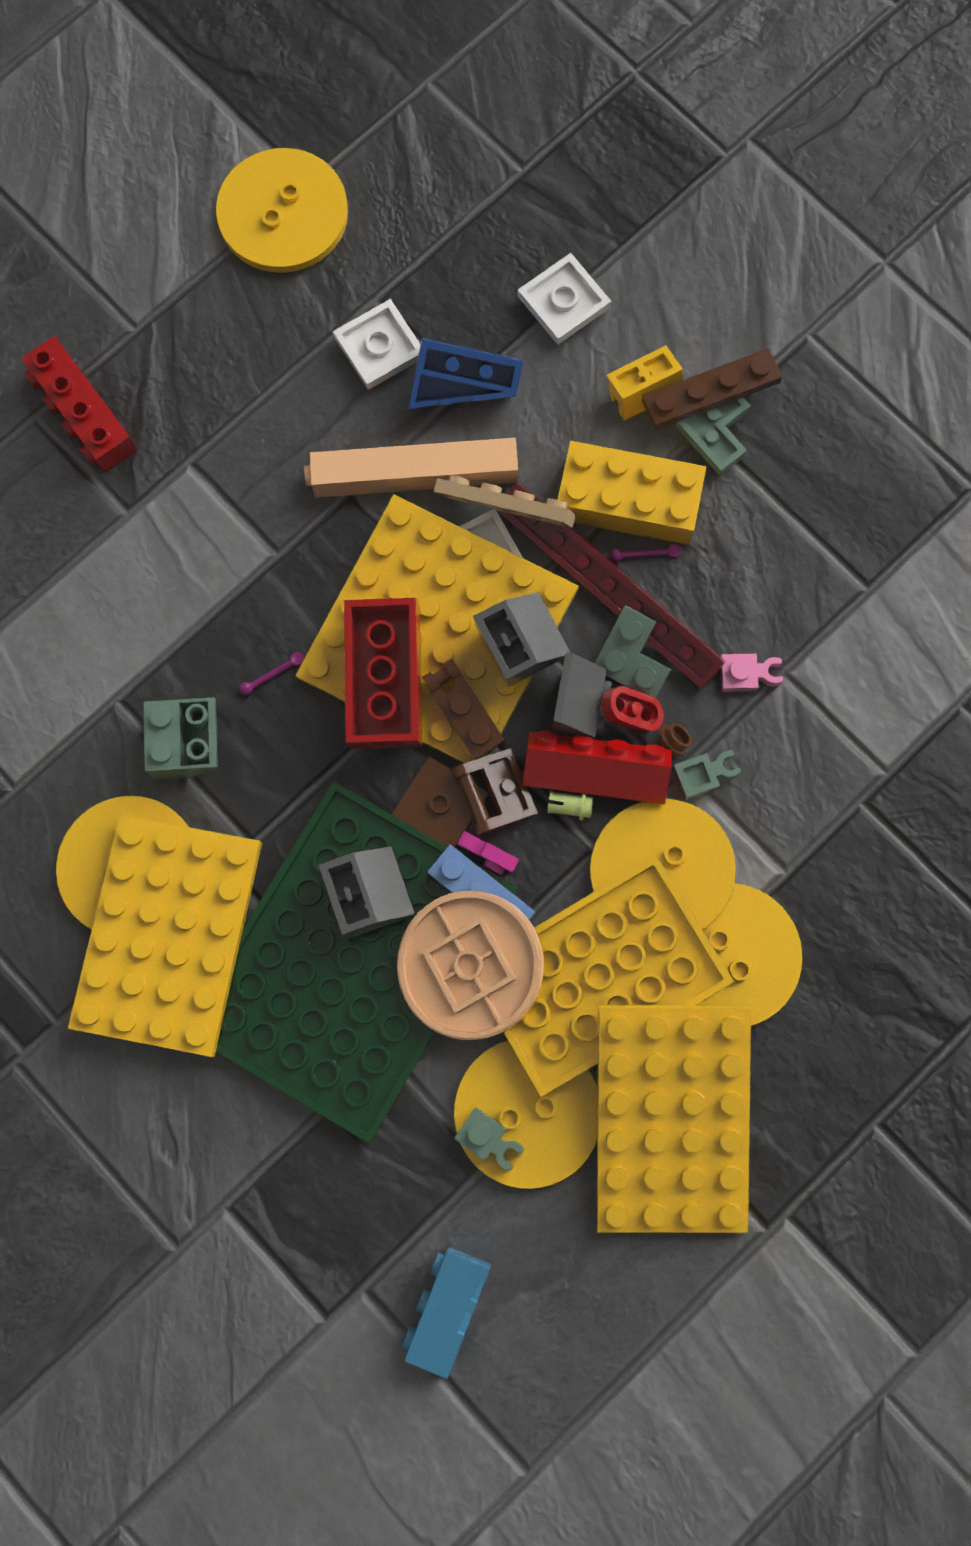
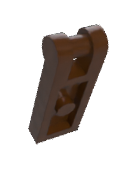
(464, 710)

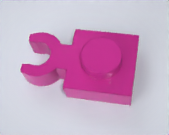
(495, 858)

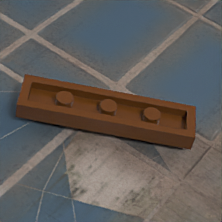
(711, 389)

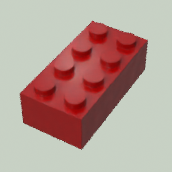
(383, 673)

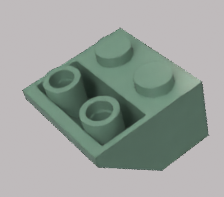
(180, 738)

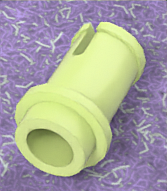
(573, 804)

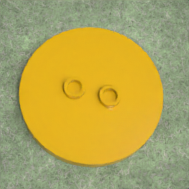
(282, 210)
(88, 845)
(687, 845)
(758, 951)
(552, 1129)

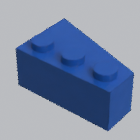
(461, 374)

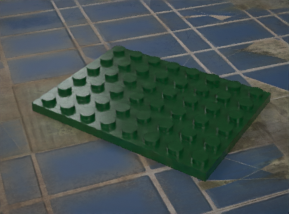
(323, 1009)

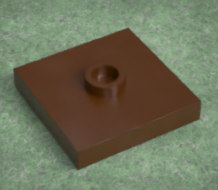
(437, 804)

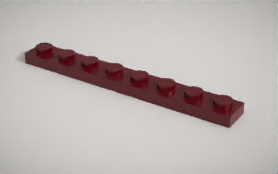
(618, 590)

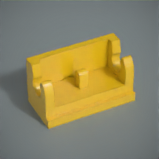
(642, 377)

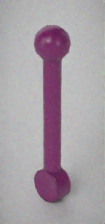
(672, 551)
(295, 660)

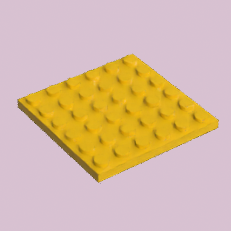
(452, 580)

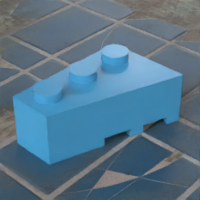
(445, 1312)

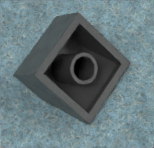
(580, 698)

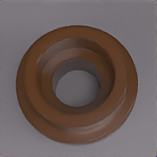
(675, 738)

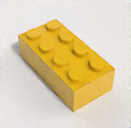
(632, 492)

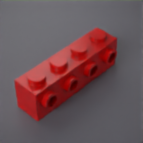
(79, 404)
(597, 767)

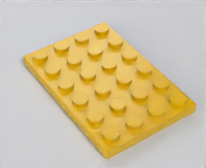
(166, 936)
(612, 948)
(673, 1119)

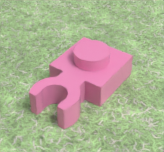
(743, 672)

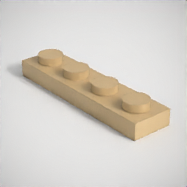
(519, 504)

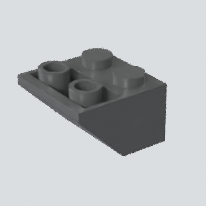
(521, 637)
(366, 891)

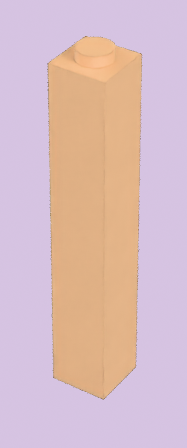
(411, 467)

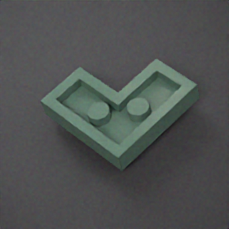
(710, 435)
(623, 654)

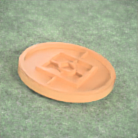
(470, 965)

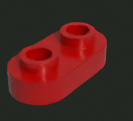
(627, 706)

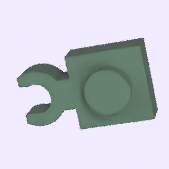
(700, 775)
(483, 1135)

